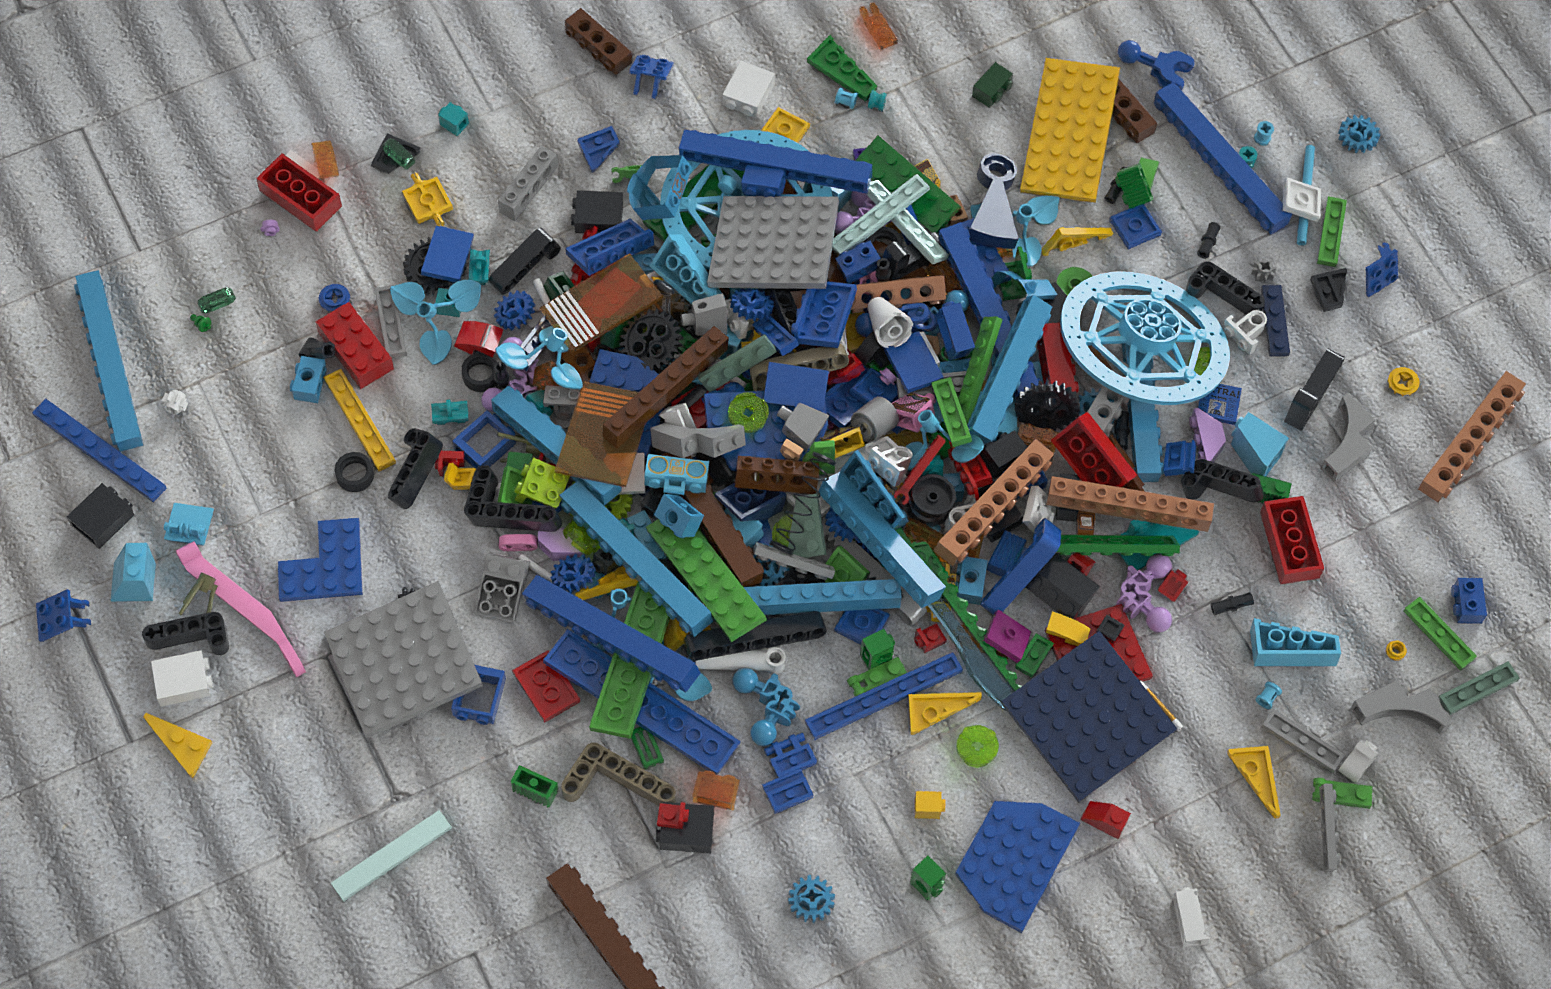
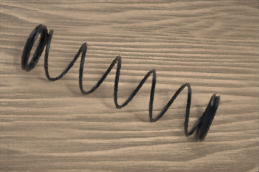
(821, 458)

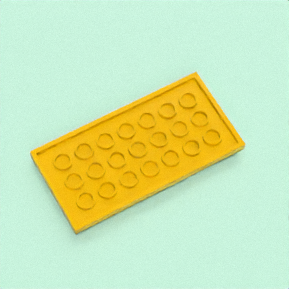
(1070, 130)

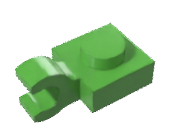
(627, 172)

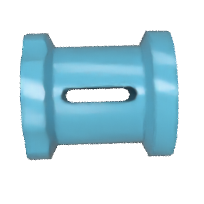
(846, 98)
(1264, 132)
(1268, 695)

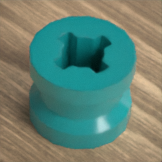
(877, 100)
(1251, 153)

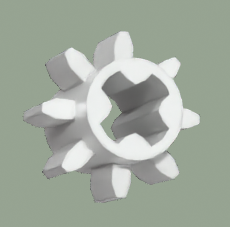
(174, 402)

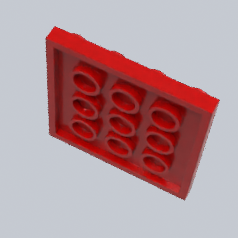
(1125, 645)

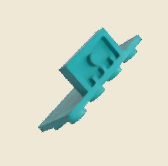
(1139, 527)

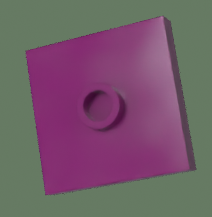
(1007, 636)

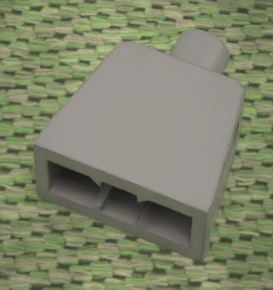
(706, 314)
(802, 424)

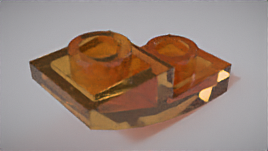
(325, 159)

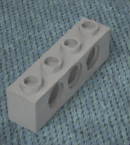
(528, 183)
(1109, 409)

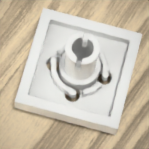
(1037, 509)

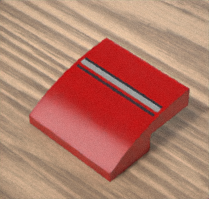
(478, 336)

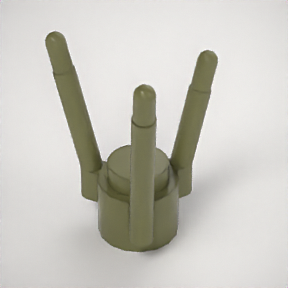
(529, 447)
(203, 584)

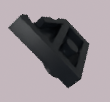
(384, 162)
(1330, 288)

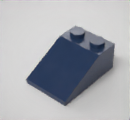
(751, 503)

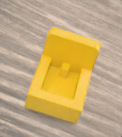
(459, 478)

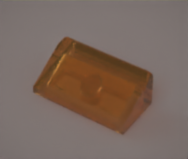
(944, 269)

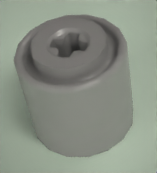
(875, 419)

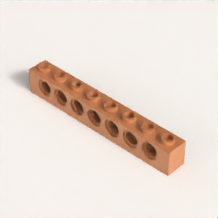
(935, 284)
(1035, 454)
(1438, 488)
(1130, 504)

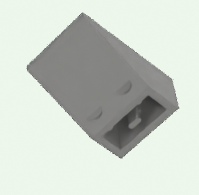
(501, 587)

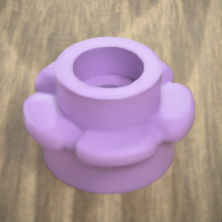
(270, 227)
(887, 376)

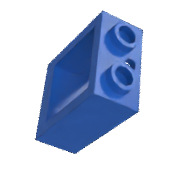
(954, 330)
(495, 453)
(487, 675)

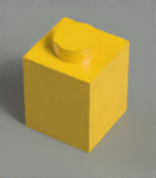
(928, 804)

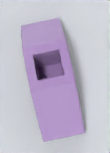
(1208, 435)
(556, 545)

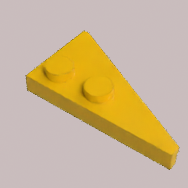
(1073, 237)
(615, 580)
(932, 708)
(185, 745)
(1257, 770)

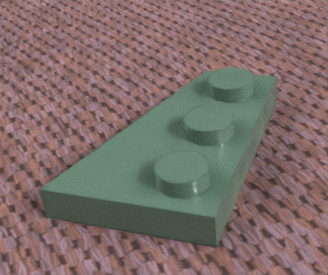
(811, 541)

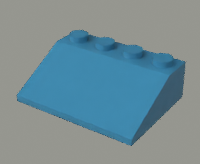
(872, 487)

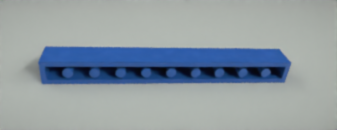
(1222, 158)
(797, 164)
(979, 289)
(611, 634)

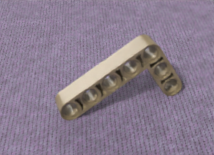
(805, 358)
(617, 774)

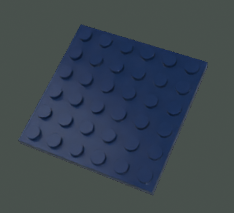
(1088, 716)

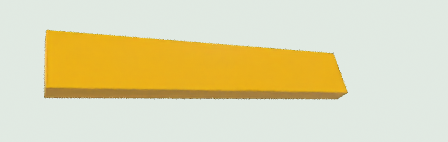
(359, 420)

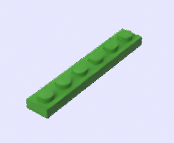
(978, 365)

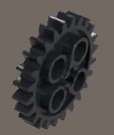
(413, 266)
(652, 340)
(1047, 405)

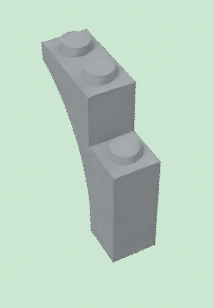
(688, 441)
(1354, 446)
(1394, 701)

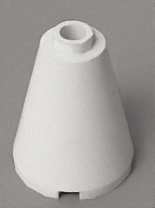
(891, 323)

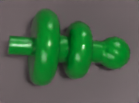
(201, 322)

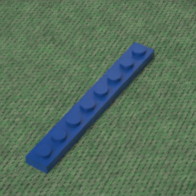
(99, 450)
(883, 696)

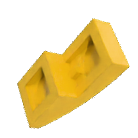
(1070, 629)

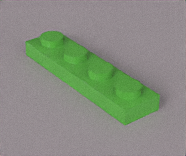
(1331, 231)
(951, 412)
(1440, 633)

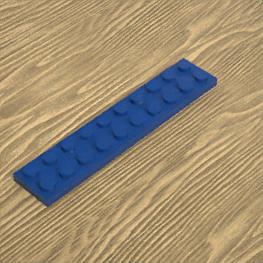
(659, 711)

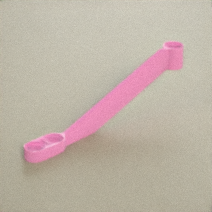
(241, 602)

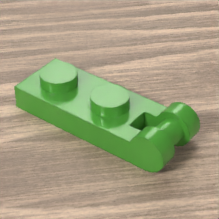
(877, 676)
(1346, 793)

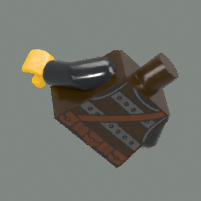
(670, 301)

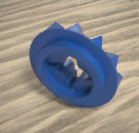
(327, 294)

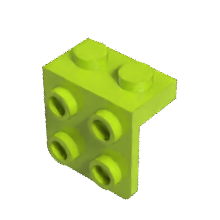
(541, 484)

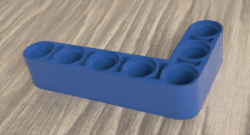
(1045, 544)

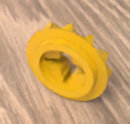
(1406, 375)

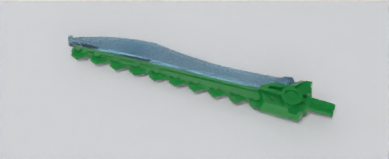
(974, 661)

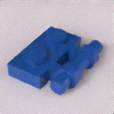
(798, 758)

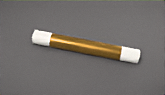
(1179, 726)

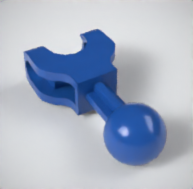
(1162, 67)
(864, 326)

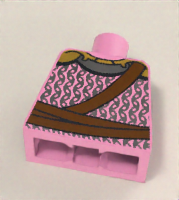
(910, 407)

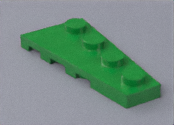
(835, 64)

